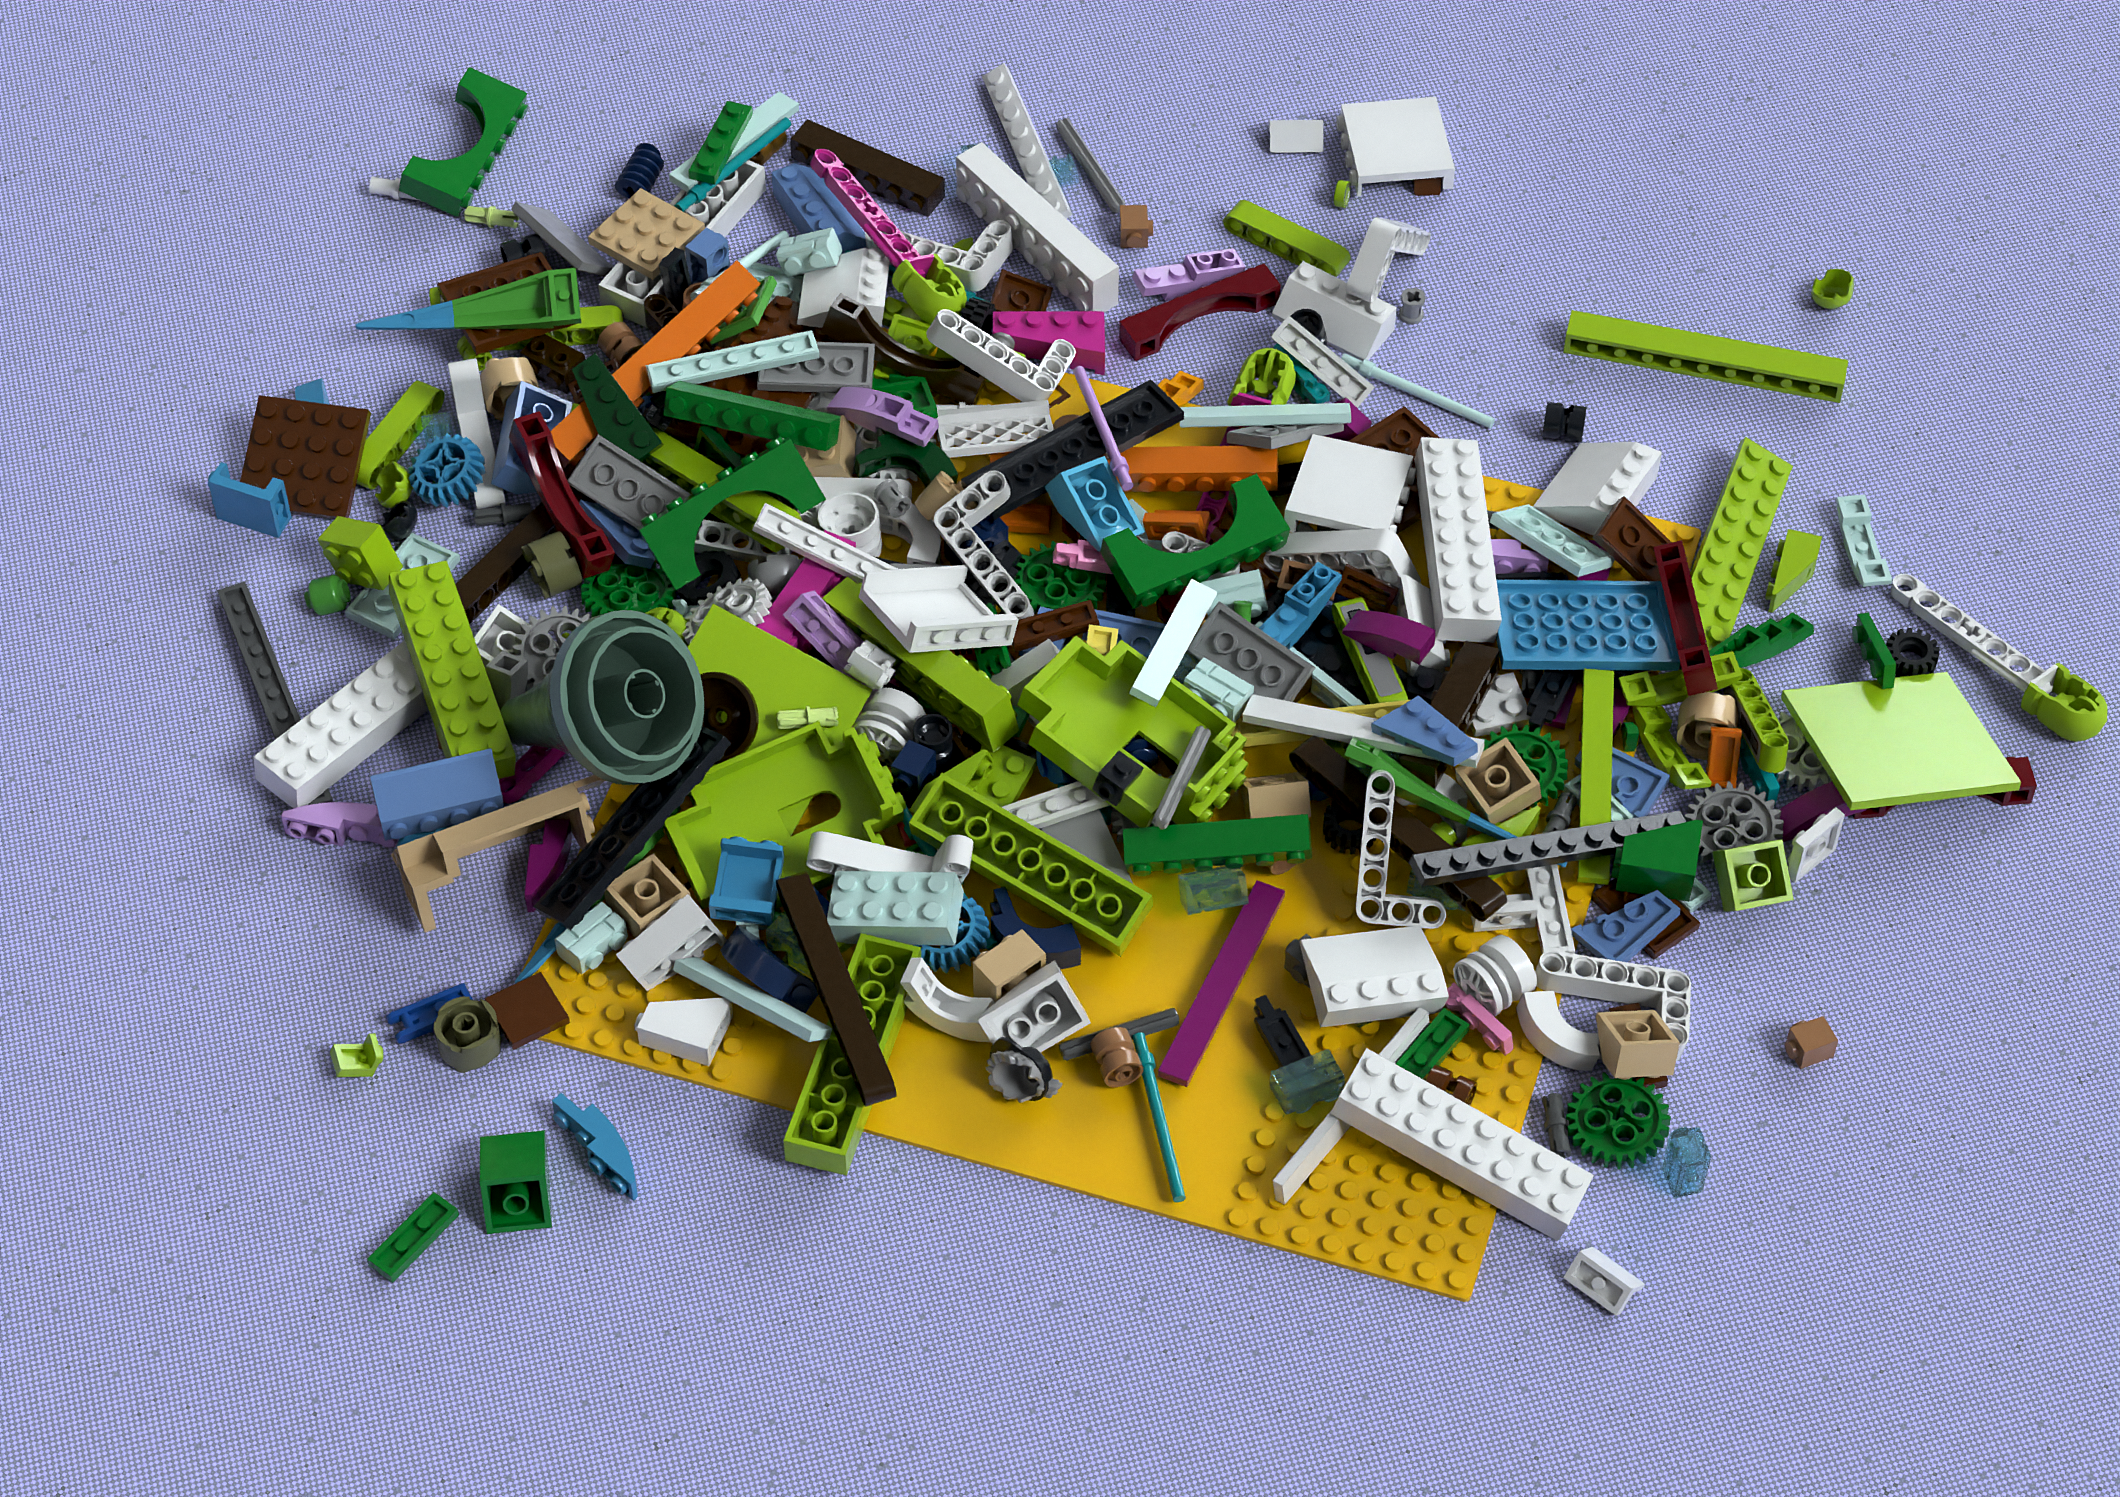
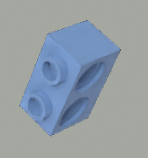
(707, 256)

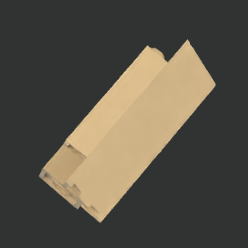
(433, 858)

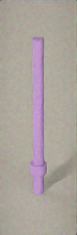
(1118, 463)

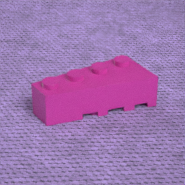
(1038, 330)

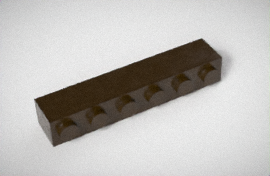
(872, 168)
(1457, 700)

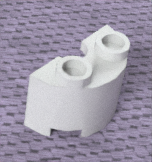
(870, 665)

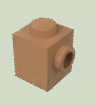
(1134, 226)
(1811, 1042)

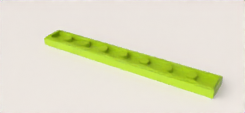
(1596, 765)

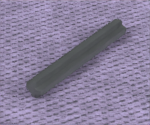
(1147, 1025)

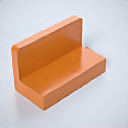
(1184, 521)

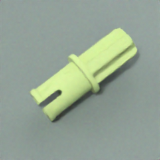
(491, 216)
(804, 717)

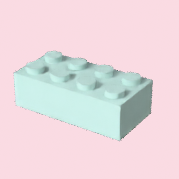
(896, 906)

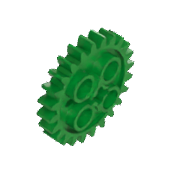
(1054, 584)
(627, 589)
(1549, 769)
(1618, 1120)

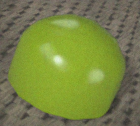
(1834, 289)
(394, 485)

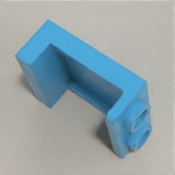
(248, 505)
(747, 881)

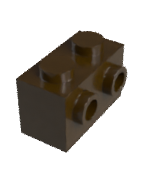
(552, 361)

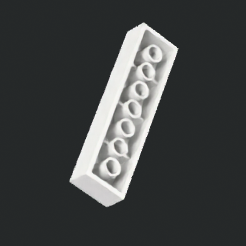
(720, 213)
(1037, 230)
(1457, 540)
(343, 730)
(1462, 1144)

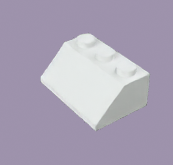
(1416, 605)

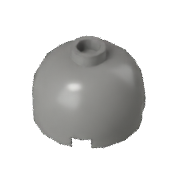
(774, 572)

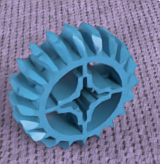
(454, 476)
(968, 941)

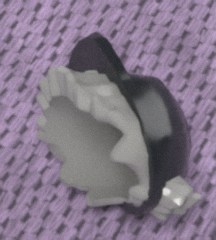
(1020, 1072)

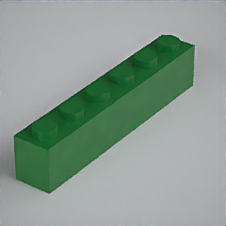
(751, 415)
(1217, 844)

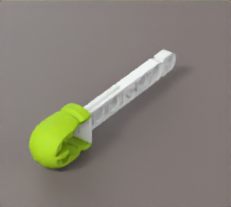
(2073, 714)

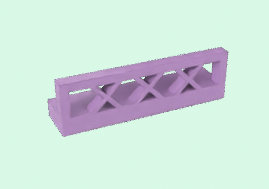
(824, 630)

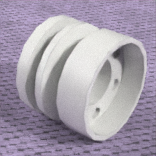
(853, 518)
(889, 721)
(1496, 974)

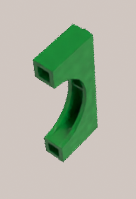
(452, 181)
(674, 531)
(1152, 573)

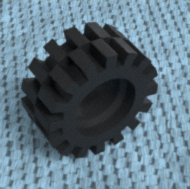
(979, 314)
(1913, 643)
(1339, 836)

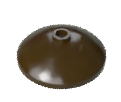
(733, 697)

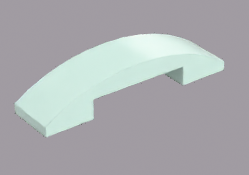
(1860, 541)

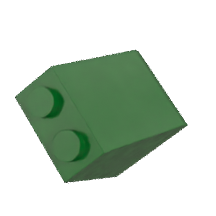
(1659, 861)
(515, 1182)

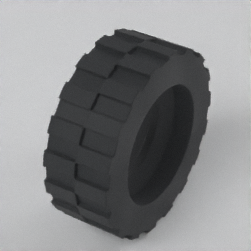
(709, 564)

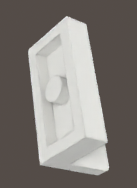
(1295, 136)
(1515, 914)
(1602, 1280)

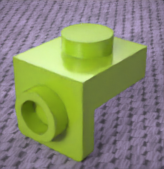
(357, 1059)

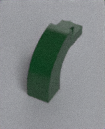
(898, 452)

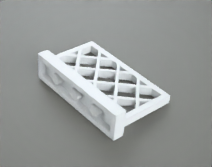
(988, 421)

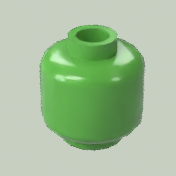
(327, 595)

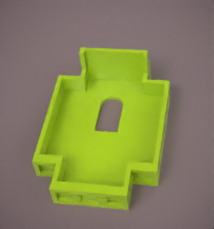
(1091, 717)
(750, 789)

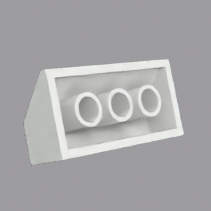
(1349, 322)

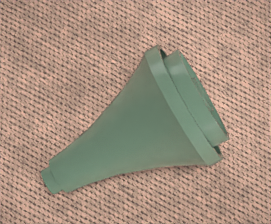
(616, 700)

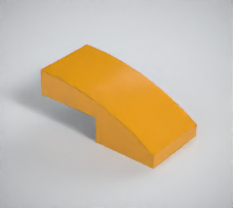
(1182, 387)

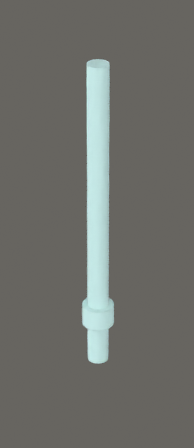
(748, 260)
(1368, 369)

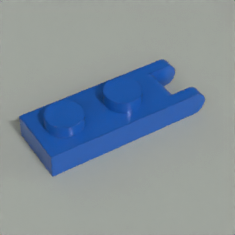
(420, 1016)

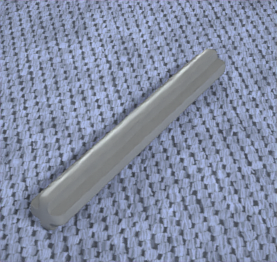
(1090, 165)
(1181, 777)

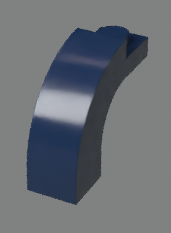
(1057, 942)
(767, 971)

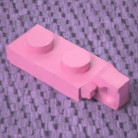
(1080, 556)
(1478, 1017)

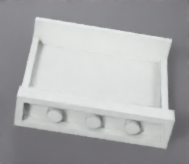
(1395, 142)
(1350, 486)
(934, 609)

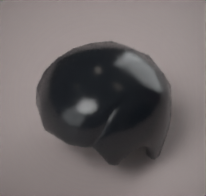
(400, 521)

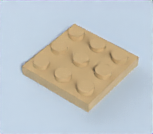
(645, 232)

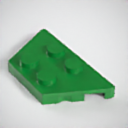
(909, 388)

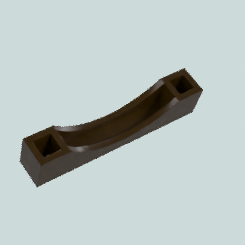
(852, 323)

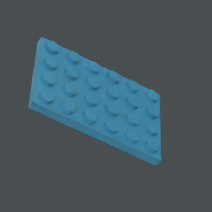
(1585, 626)

